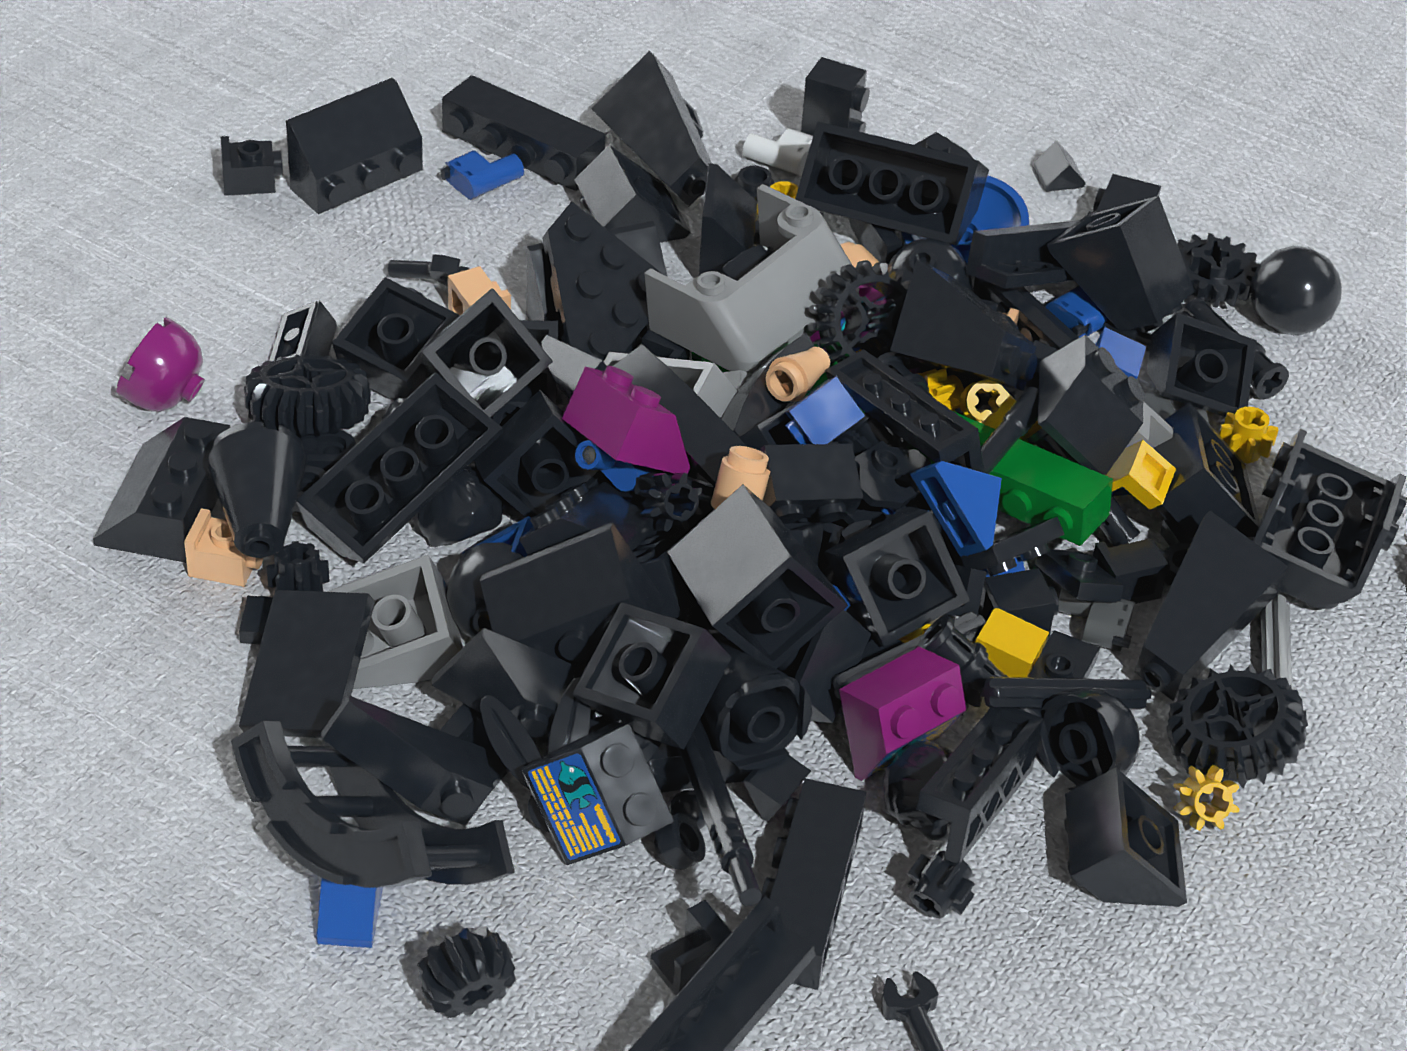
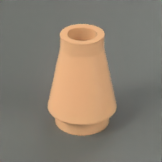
(795, 374)

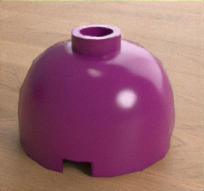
(163, 369)

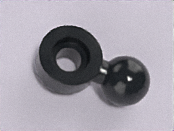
(682, 841)

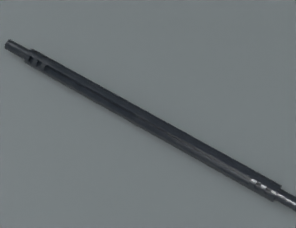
(720, 815)

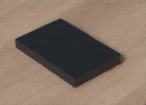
(307, 659)

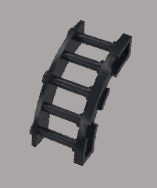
(392, 840)

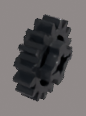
(1218, 269)

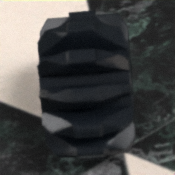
(466, 972)

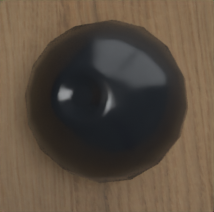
(1296, 290)

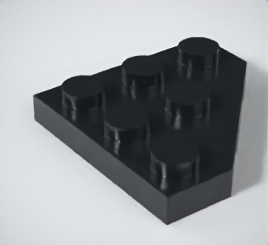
(595, 284)

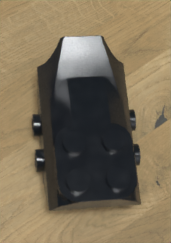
(1326, 522)

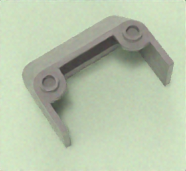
(764, 310)

